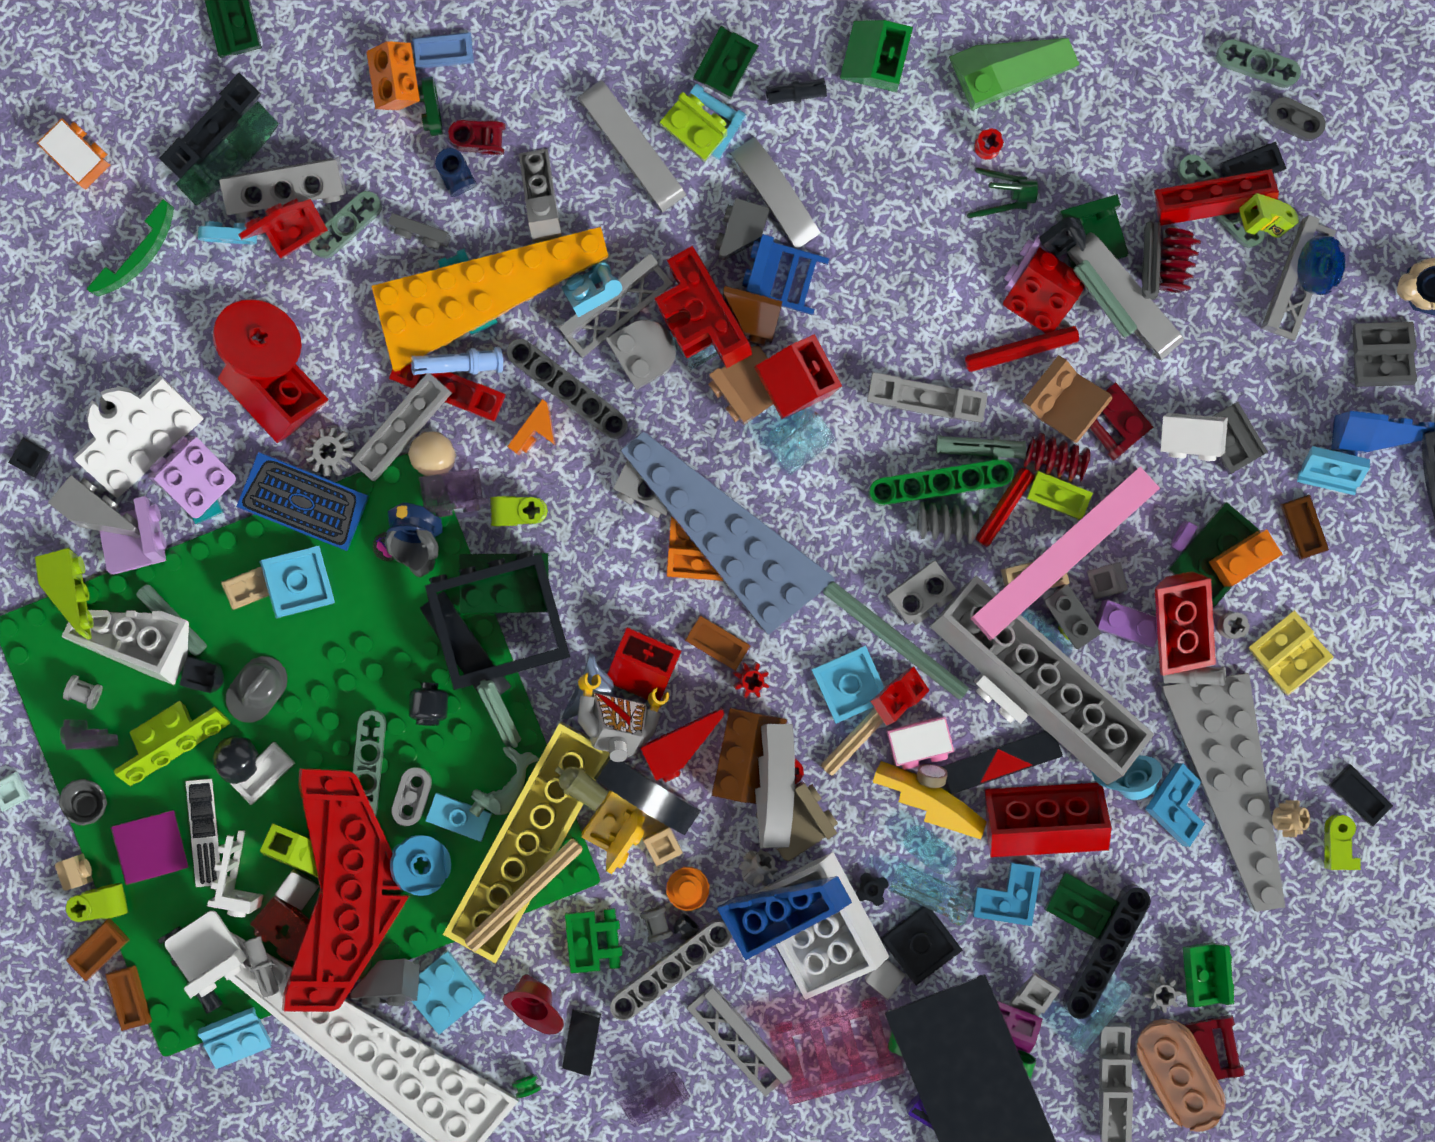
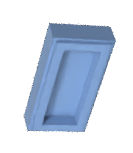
(443, 50)

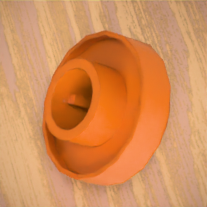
(687, 888)

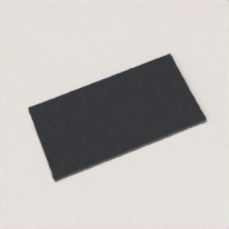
(968, 1067)

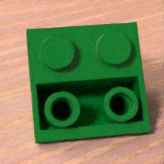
(876, 53)

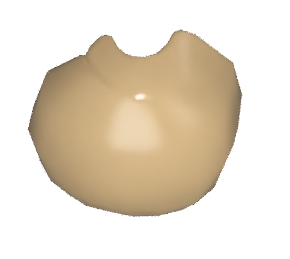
(432, 453)

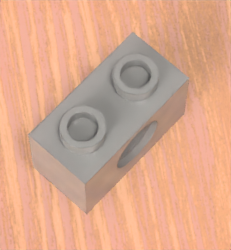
(628, 486)

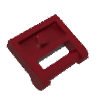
(1125, 419)
(1204, 1036)

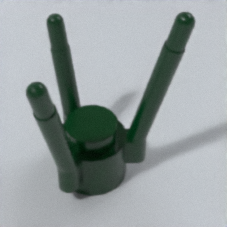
(1022, 190)

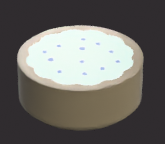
(931, 775)

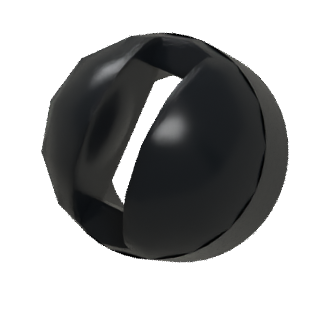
(686, 927)

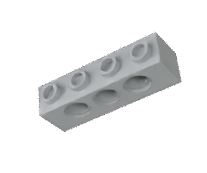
(236, 187)

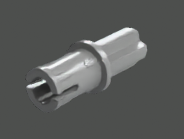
(261, 966)

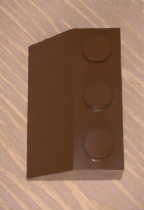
(738, 760)

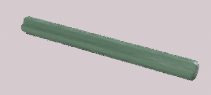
(896, 640)

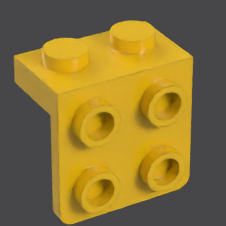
(615, 829)

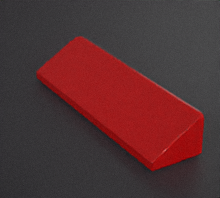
(1212, 196)

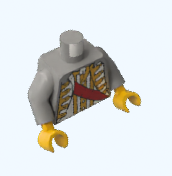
(614, 722)

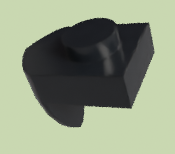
(1064, 236)
(201, 675)

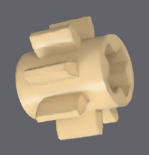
(1291, 818)

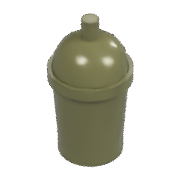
(581, 787)

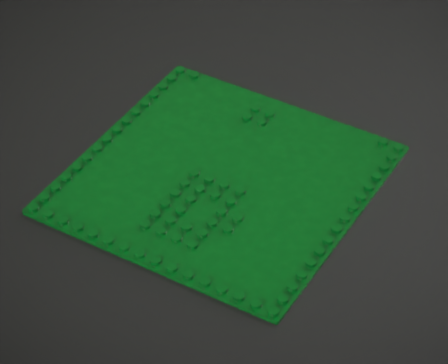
(338, 665)

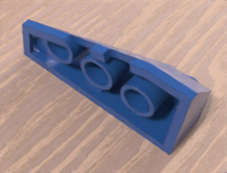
(1367, 432)

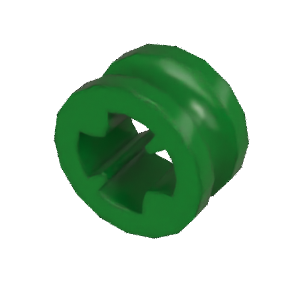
(526, 1086)

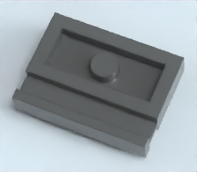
(1241, 439)

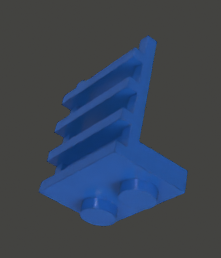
(767, 260)

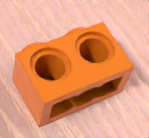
(393, 75)

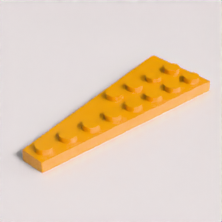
(447, 302)

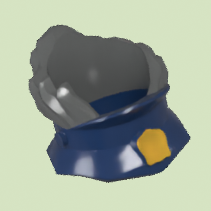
(413, 537)

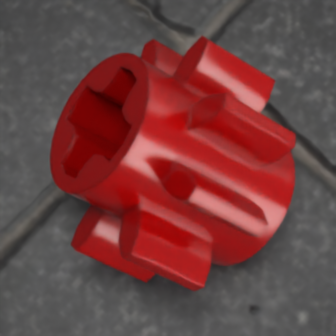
(748, 671)

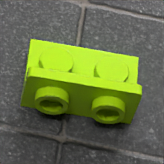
(694, 126)

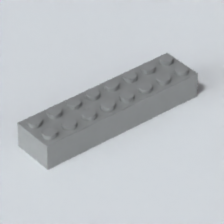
(1046, 685)

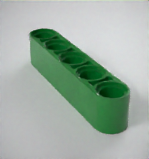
(954, 479)

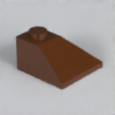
(754, 313)

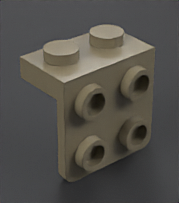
(808, 822)

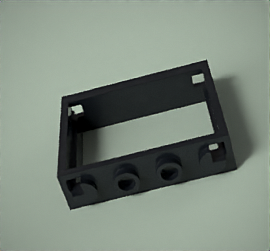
(471, 575)

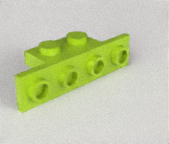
(167, 738)

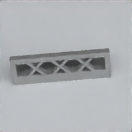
(1288, 280)
(628, 281)
(747, 1033)

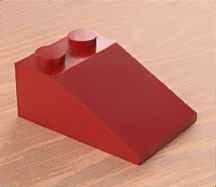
(674, 750)

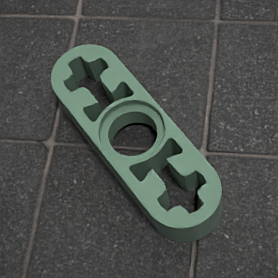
(1269, 57)
(358, 226)

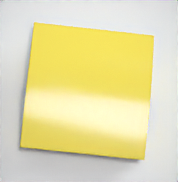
(1291, 653)

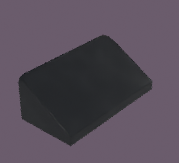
(581, 1042)

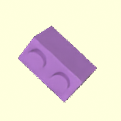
(1127, 623)

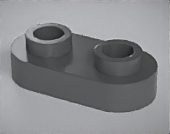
(1295, 117)

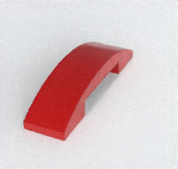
(465, 393)

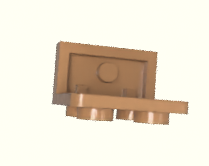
(742, 387)

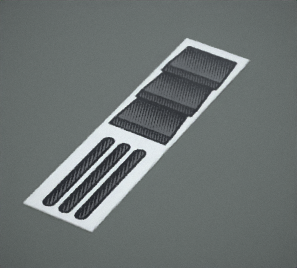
(203, 831)

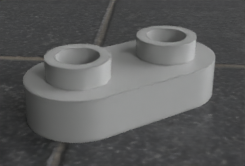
(411, 795)

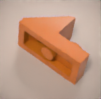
(539, 422)

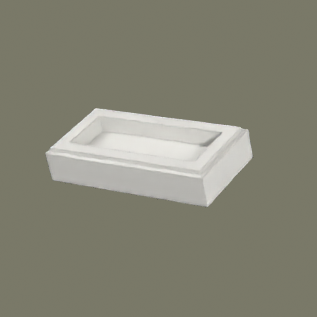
(270, 767)

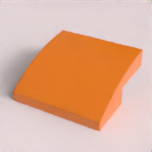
(685, 558)

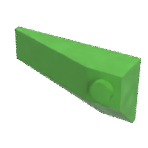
(1005, 68)

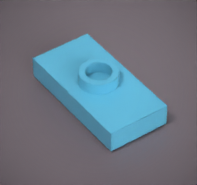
(457, 818)

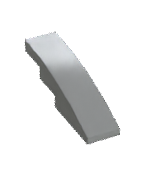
(777, 785)
(1115, 1083)

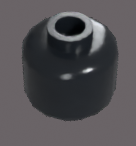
(428, 704)

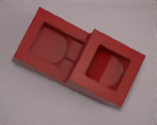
(900, 695)

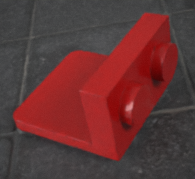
(287, 226)
(1044, 292)

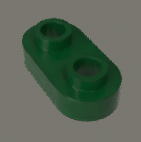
(432, 118)

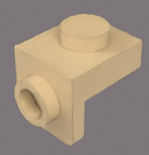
(74, 872)

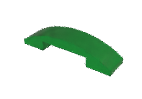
(160, 222)

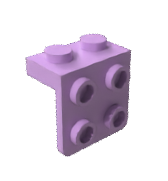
(192, 475)
(129, 552)

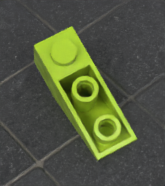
(62, 580)
(289, 849)

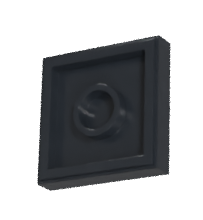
(921, 944)

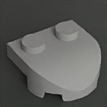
(643, 351)

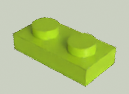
(1059, 495)

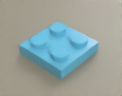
(297, 582)
(848, 683)
(446, 992)

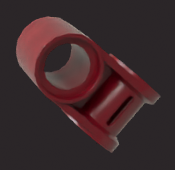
(480, 136)

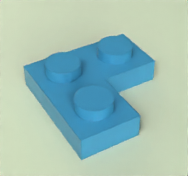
(1171, 807)
(1016, 903)

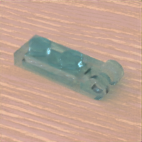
(932, 893)
(1103, 1012)

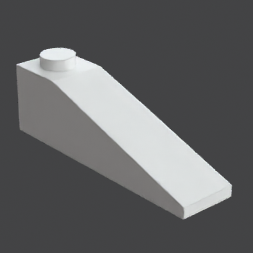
(144, 641)

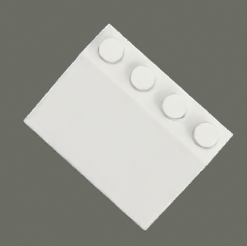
(835, 947)

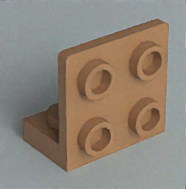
(1066, 400)

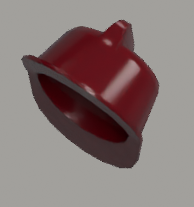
(533, 1005)

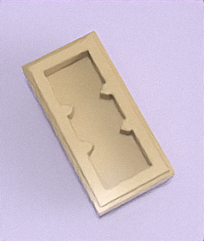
(245, 588)

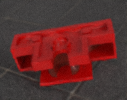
(699, 313)

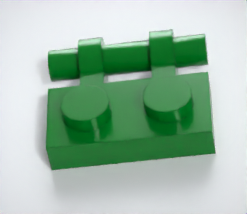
(583, 940)

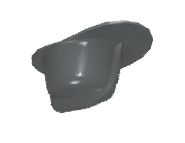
(256, 689)

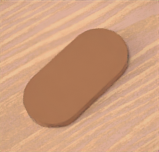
(1180, 1075)

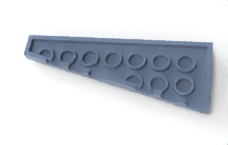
(748, 555)

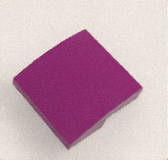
(149, 847)

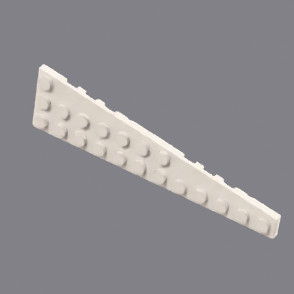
(400, 1072)

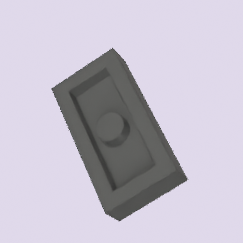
(407, 228)

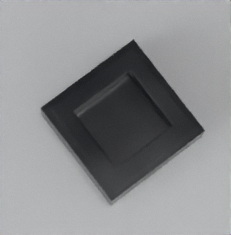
(29, 457)

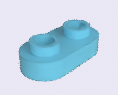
(217, 233)

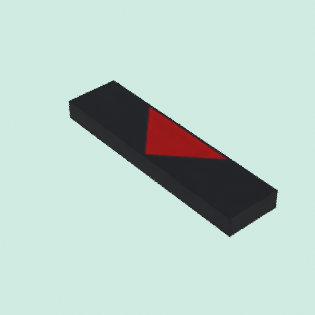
(1001, 761)

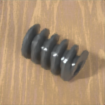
(947, 522)

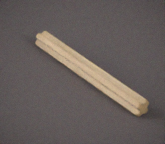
(523, 895)

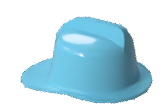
(1139, 779)

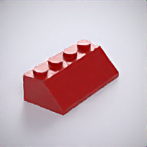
(1047, 819)

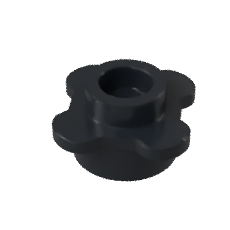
(868, 881)

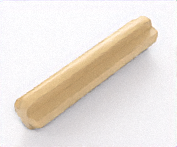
(852, 742)

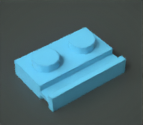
(1333, 470)
(234, 1038)

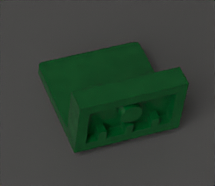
(1101, 220)

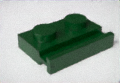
(233, 26)
(725, 62)
(1080, 905)

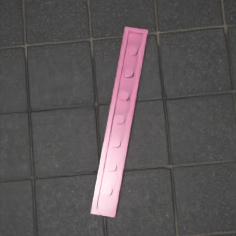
(1064, 553)

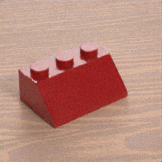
(277, 403)
(1185, 623)

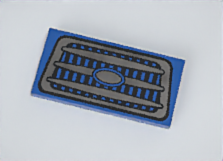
(302, 501)

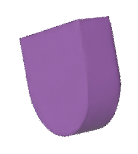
(1183, 535)

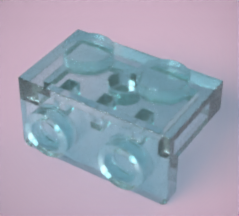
(799, 439)

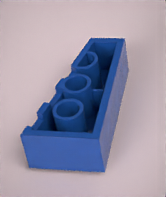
(777, 914)

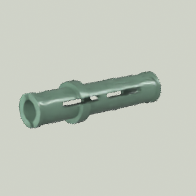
(981, 447)

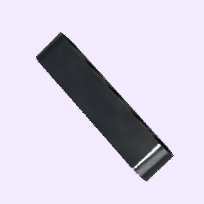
(1106, 966)

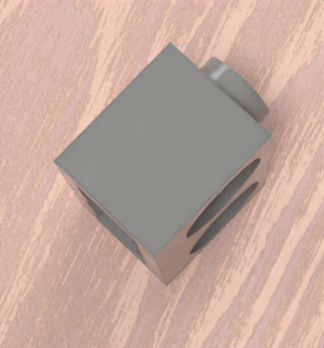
(917, 587)

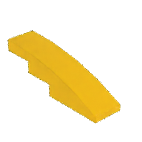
(940, 805)

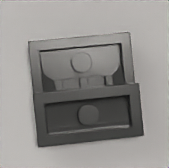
(1384, 354)

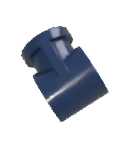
(457, 181)

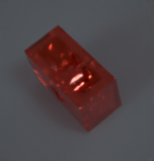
(269, 925)

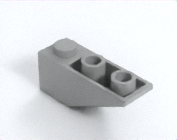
(540, 196)
(88, 511)

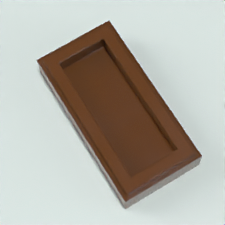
(1304, 527)

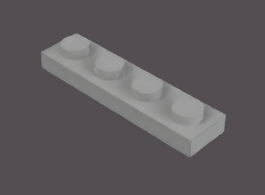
(401, 426)

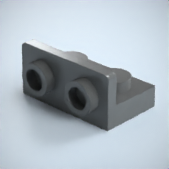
(1072, 616)

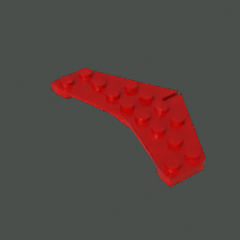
(350, 908)

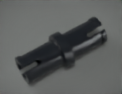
(796, 91)

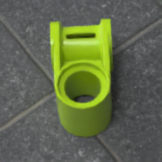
(512, 510)
(99, 902)

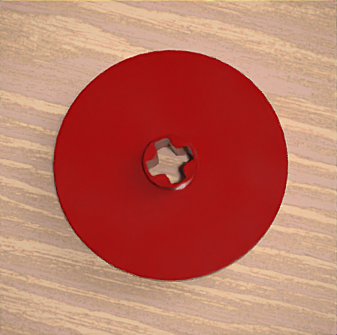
(248, 357)

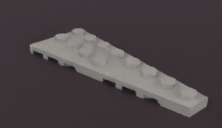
(1226, 754)

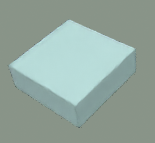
(12, 791)

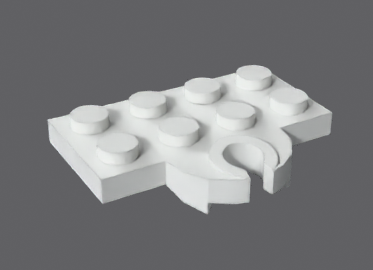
(134, 433)

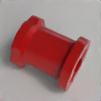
(997, 145)

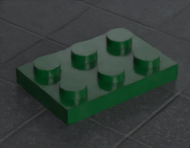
(1218, 535)
(504, 593)

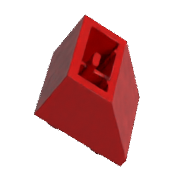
(798, 376)
(643, 664)

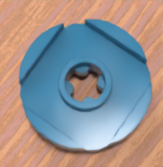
(406, 855)

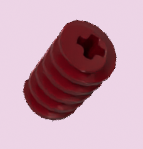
(1177, 260)
(1057, 457)

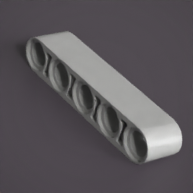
(632, 146)
(1152, 325)
(663, 981)

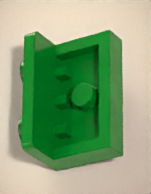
(1208, 974)

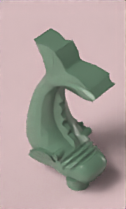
(504, 800)

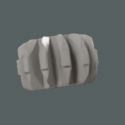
(329, 462)

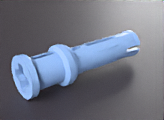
(470, 361)

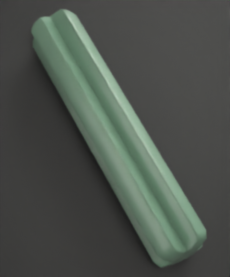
(1105, 298)
(157, 603)
(498, 713)

